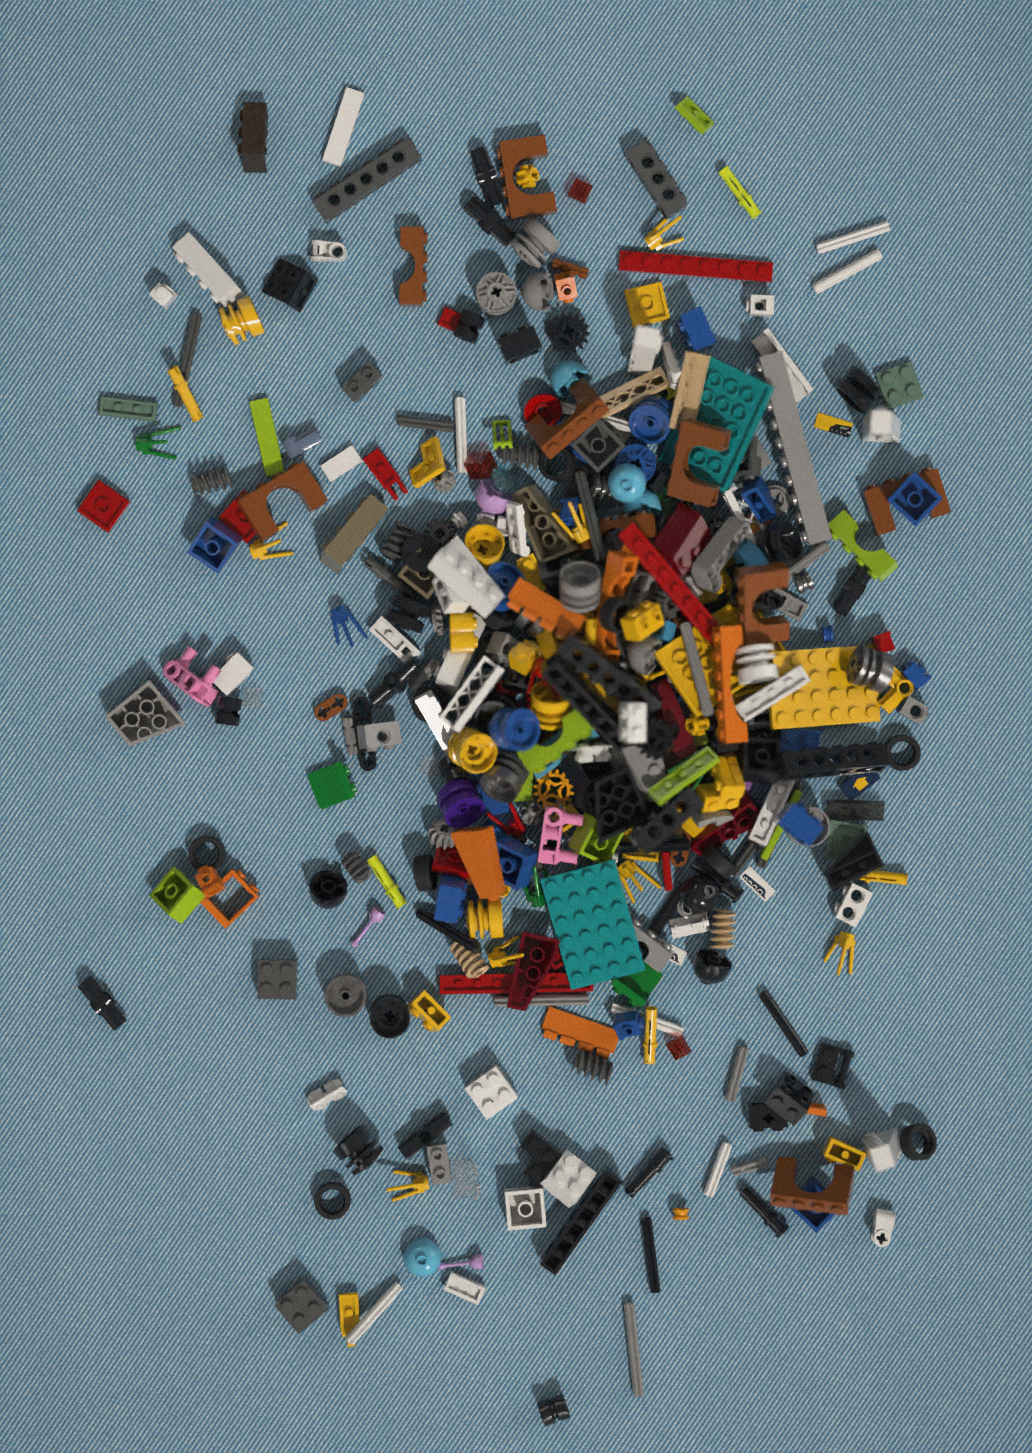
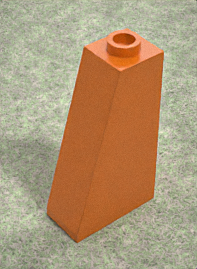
(481, 859)

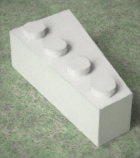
(208, 271)
(644, 347)
(881, 426)
(466, 577)
(455, 664)
(882, 1148)

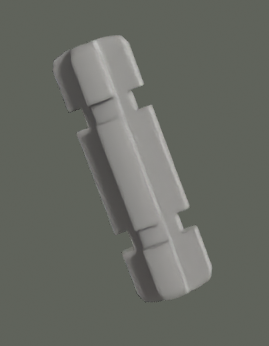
(350, 736)
(749, 1166)

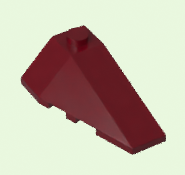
(672, 712)
(743, 821)
(531, 969)

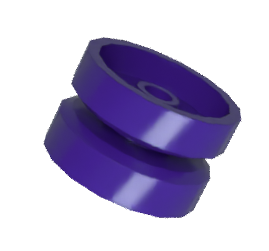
(460, 803)

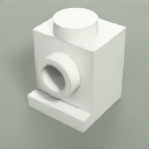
(163, 295)
(766, 301)

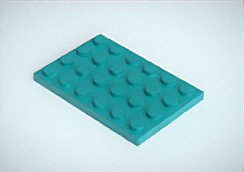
(731, 402)
(593, 924)

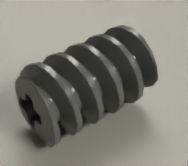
(520, 455)
(211, 480)
(599, 485)
(396, 541)
(593, 1066)

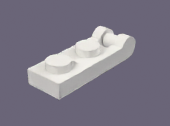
(671, 365)
(516, 528)
(393, 639)

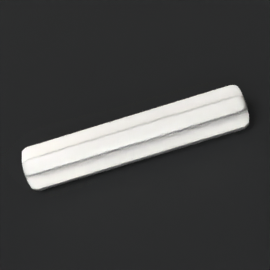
(717, 1169)

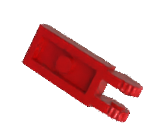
(384, 472)

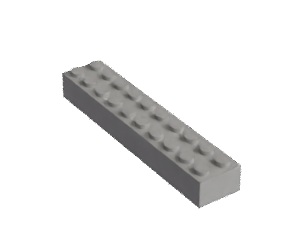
(793, 450)

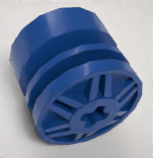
(640, 453)

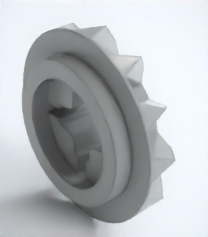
(783, 498)
(437, 620)

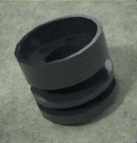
(396, 1024)
(358, 1150)

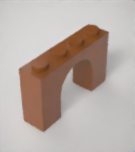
(512, 154)
(556, 437)
(297, 479)
(682, 482)
(879, 507)
(751, 583)
(833, 1199)

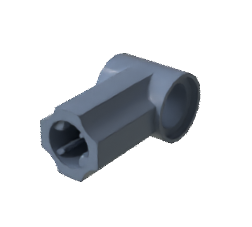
(297, 445)

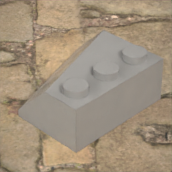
(144, 715)
(644, 770)

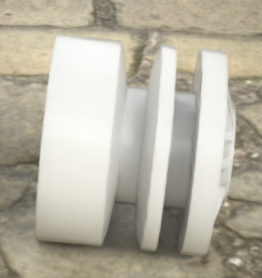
(756, 664)

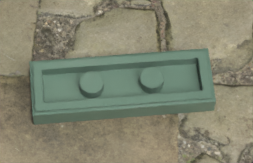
(128, 408)

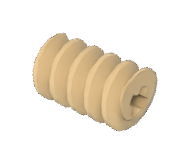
(723, 929)
(468, 961)

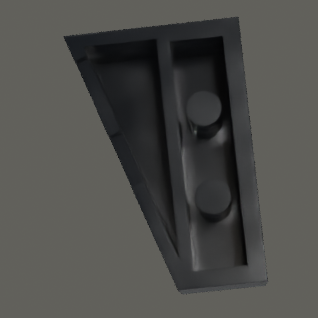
(854, 864)

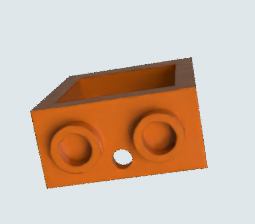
(218, 913)

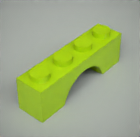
(877, 562)
(574, 728)

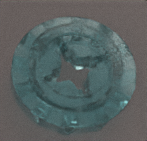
(503, 480)

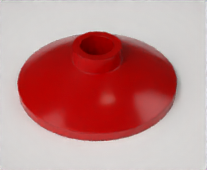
(549, 414)

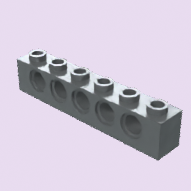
(329, 211)

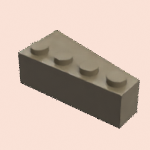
(543, 530)
(353, 533)

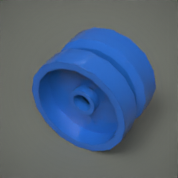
(651, 419)
(505, 577)
(514, 729)

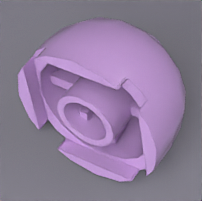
(490, 498)

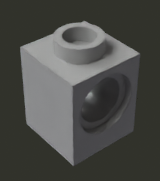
(905, 708)

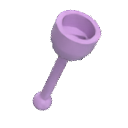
(375, 915)
(475, 1262)

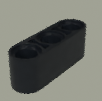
(762, 600)

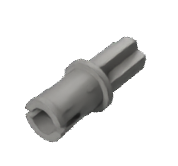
(424, 676)

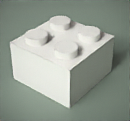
(491, 1091)
(568, 1178)
(525, 1207)

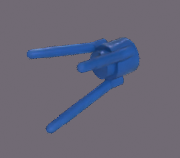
(340, 616)

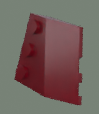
(682, 538)

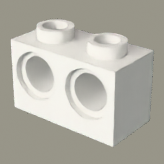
(857, 906)

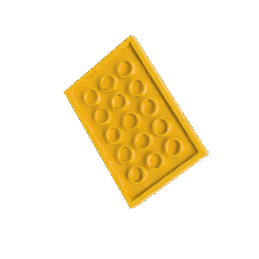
(676, 664)
(828, 696)

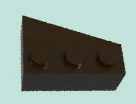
(254, 137)

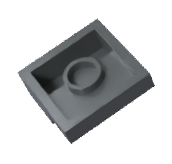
(750, 465)

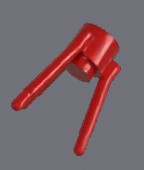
(536, 670)
(515, 825)

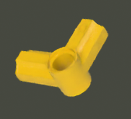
(894, 696)

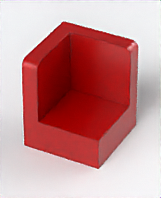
(883, 642)

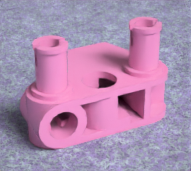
(193, 685)
(553, 831)

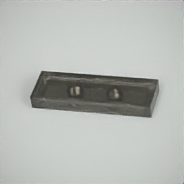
(855, 810)

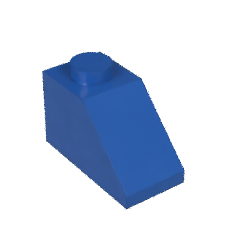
(759, 499)

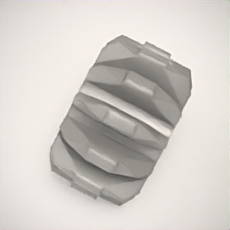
(440, 833)

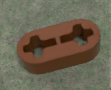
(328, 703)
(684, 853)

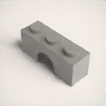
(659, 951)

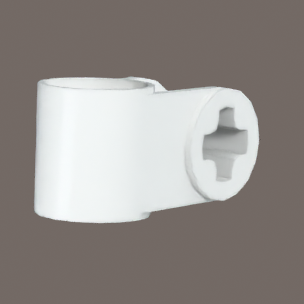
(324, 250)
(882, 1223)

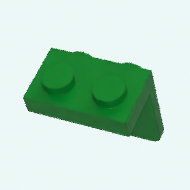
(332, 785)
(637, 985)

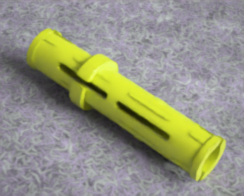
(726, 175)
(386, 881)

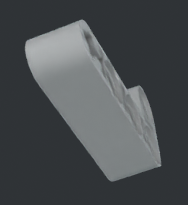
(717, 553)

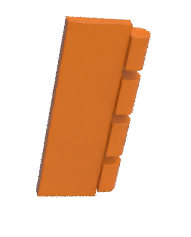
(544, 606)
(580, 1029)

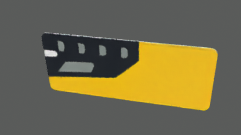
(833, 425)

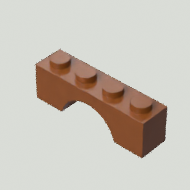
(412, 241)
(642, 520)

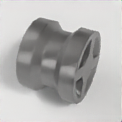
(803, 582)

